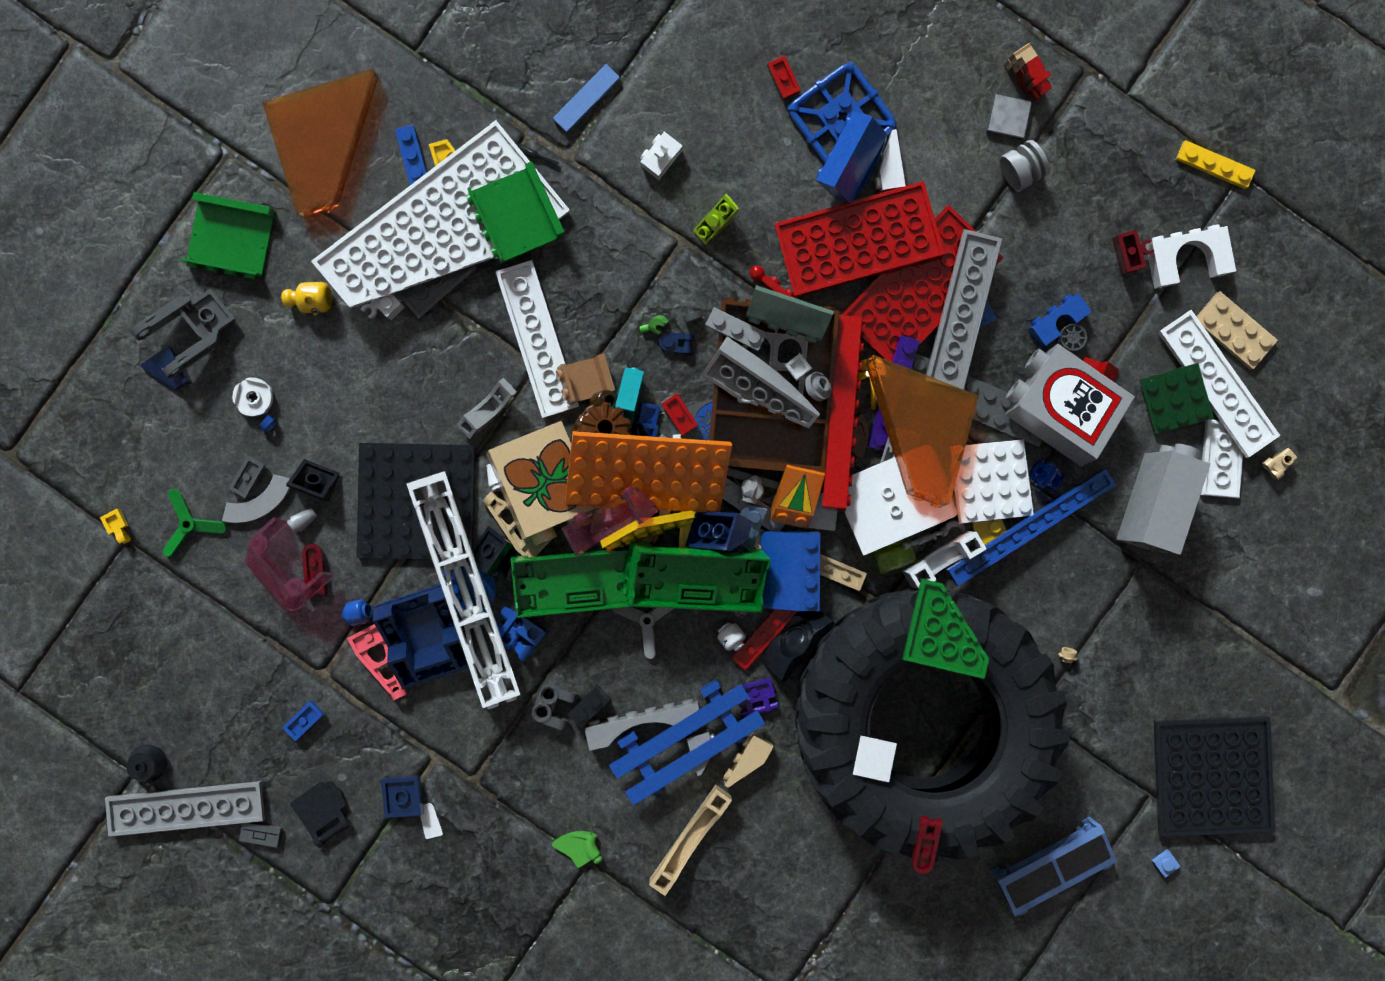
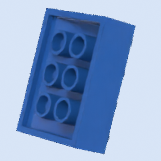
(793, 570)

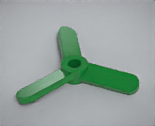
(195, 524)

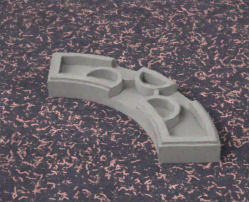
(260, 506)

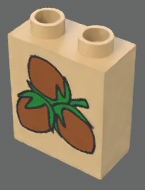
(534, 481)

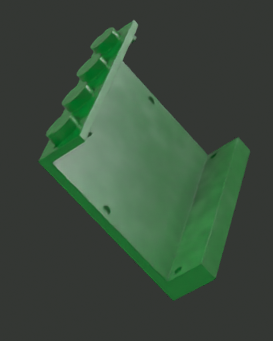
(515, 214)
(230, 236)

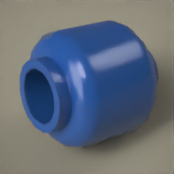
(357, 612)

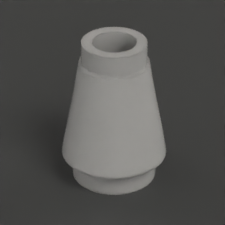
(301, 520)

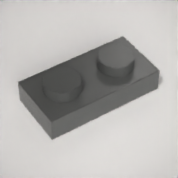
(247, 476)

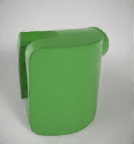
(653, 325)

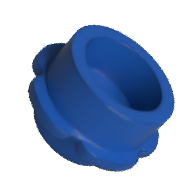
(267, 424)

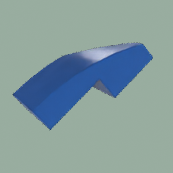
(648, 418)

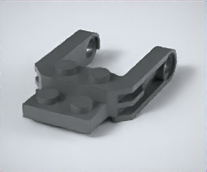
(204, 316)

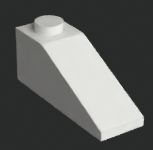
(890, 171)

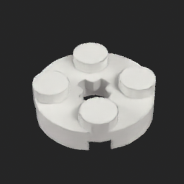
(243, 402)

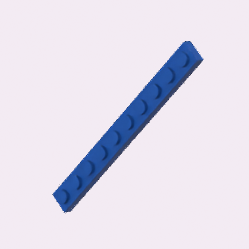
(1032, 526)

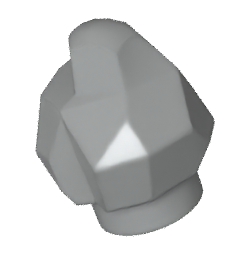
(752, 489)

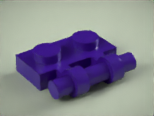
(759, 691)

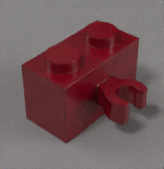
(1130, 251)

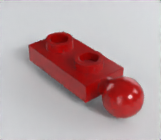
(757, 274)

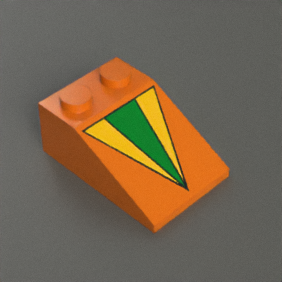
(797, 496)

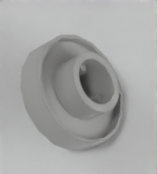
(818, 386)

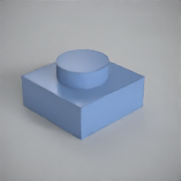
(1166, 863)

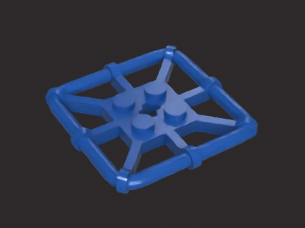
(841, 104)

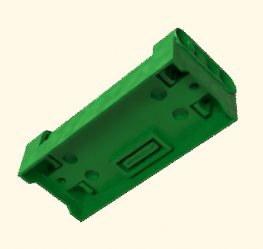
(695, 578)
(569, 582)

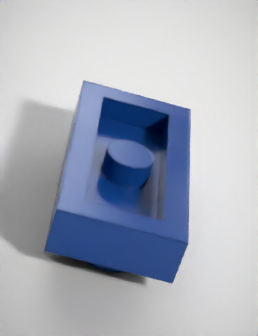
(303, 720)

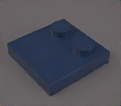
(402, 796)

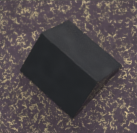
(314, 480)

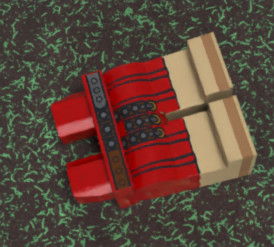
(1029, 71)

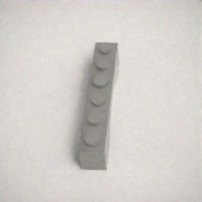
(603, 733)

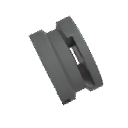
(1072, 337)

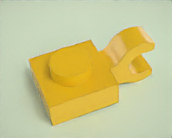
(114, 524)

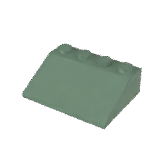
(788, 314)

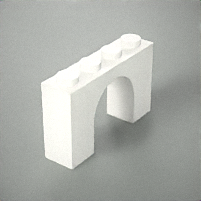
(1213, 242)
(963, 546)

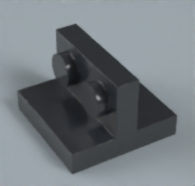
(492, 551)

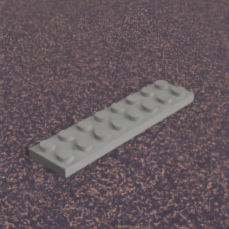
(963, 308)
(184, 808)

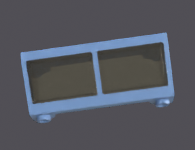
(1055, 867)

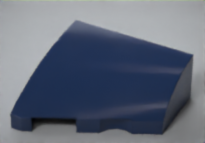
(161, 360)

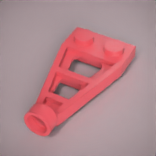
(361, 643)

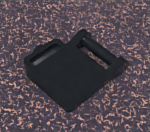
(319, 807)

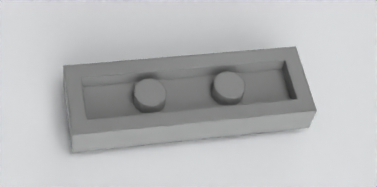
(735, 329)

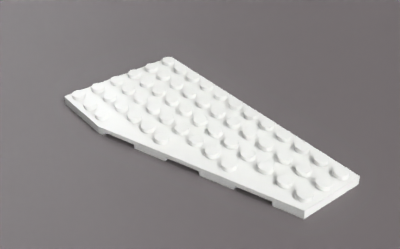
(426, 226)

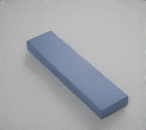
(586, 98)

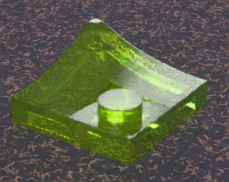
(894, 556)

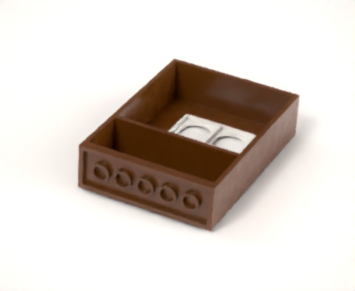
(769, 439)

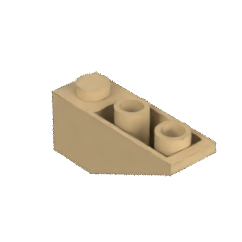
(751, 757)

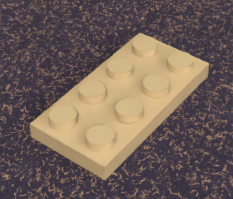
(1236, 330)

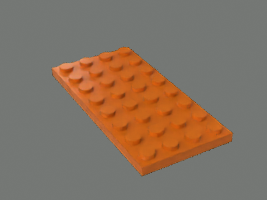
(667, 470)

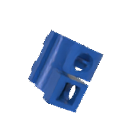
(518, 627)

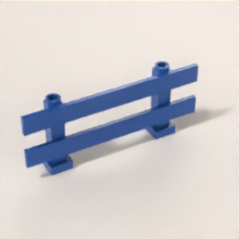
(640, 755)

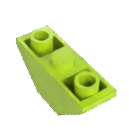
(717, 219)

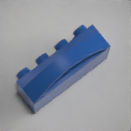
(853, 157)

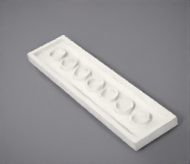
(534, 335)
(1224, 388)

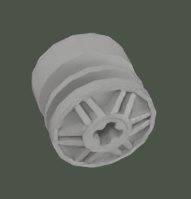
(1024, 165)

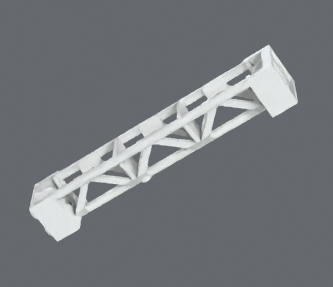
(495, 684)

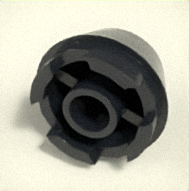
(146, 763)

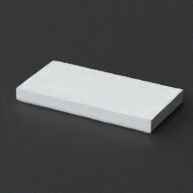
(1225, 460)

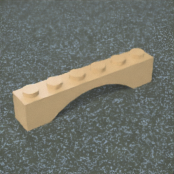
(696, 829)

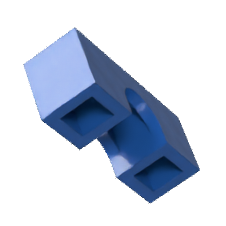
(1072, 309)

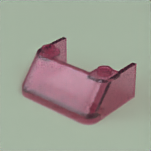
(607, 519)
(290, 593)

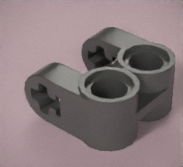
(549, 703)

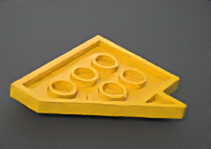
(650, 527)

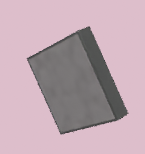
(1009, 116)

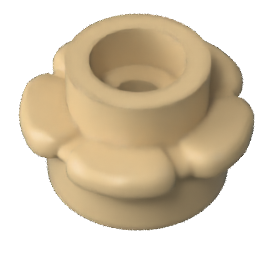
(1068, 655)

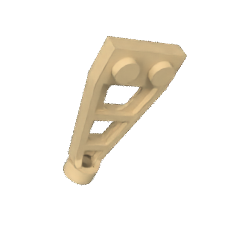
(524, 547)

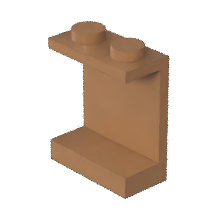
(584, 379)

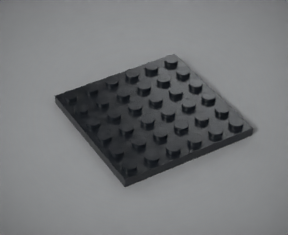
(385, 509)
(1214, 776)

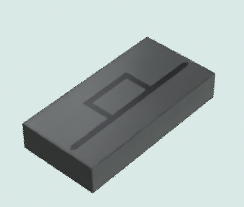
(260, 834)

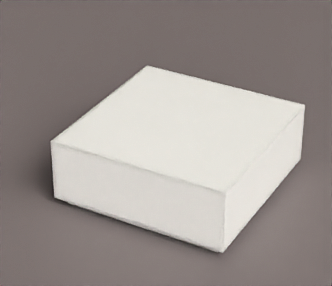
(798, 367)

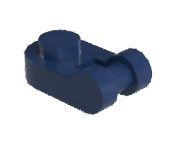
(669, 342)

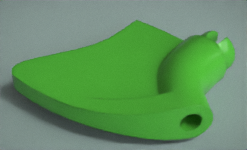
(579, 847)

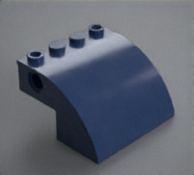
(420, 636)

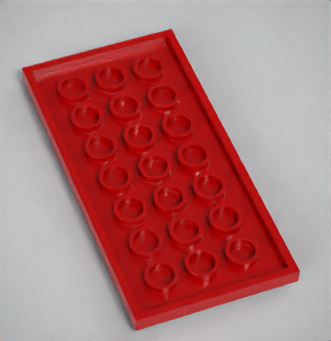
(859, 239)
(913, 296)

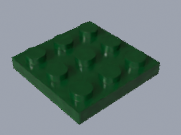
(1176, 398)

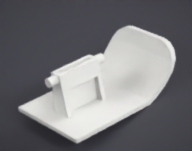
(883, 510)

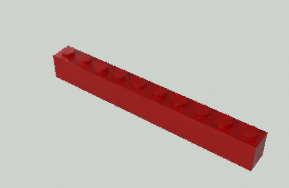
(842, 414)

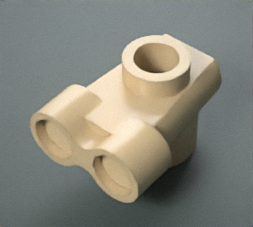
(1277, 464)

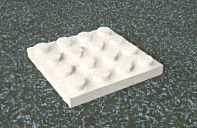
(993, 482)

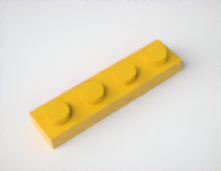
(1215, 164)

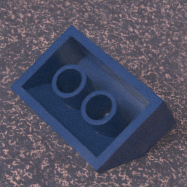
(718, 531)

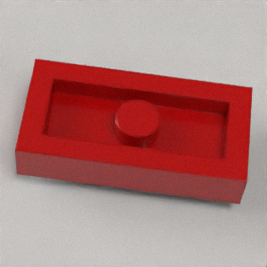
(783, 77)
(679, 414)

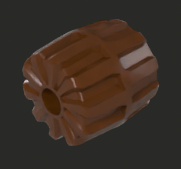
(602, 420)

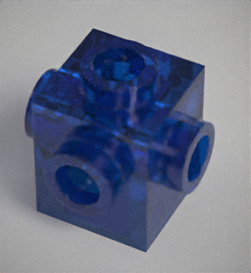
(1046, 476)

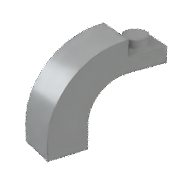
(487, 409)

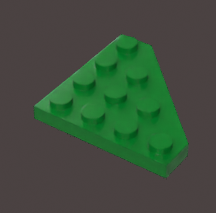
(941, 635)

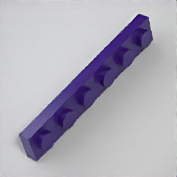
(903, 356)

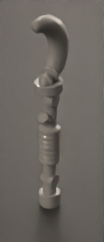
(928, 537)

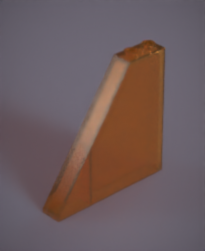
(319, 136)
(925, 427)

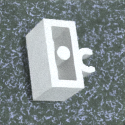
(661, 155)
(388, 305)

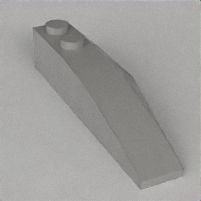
(751, 378)

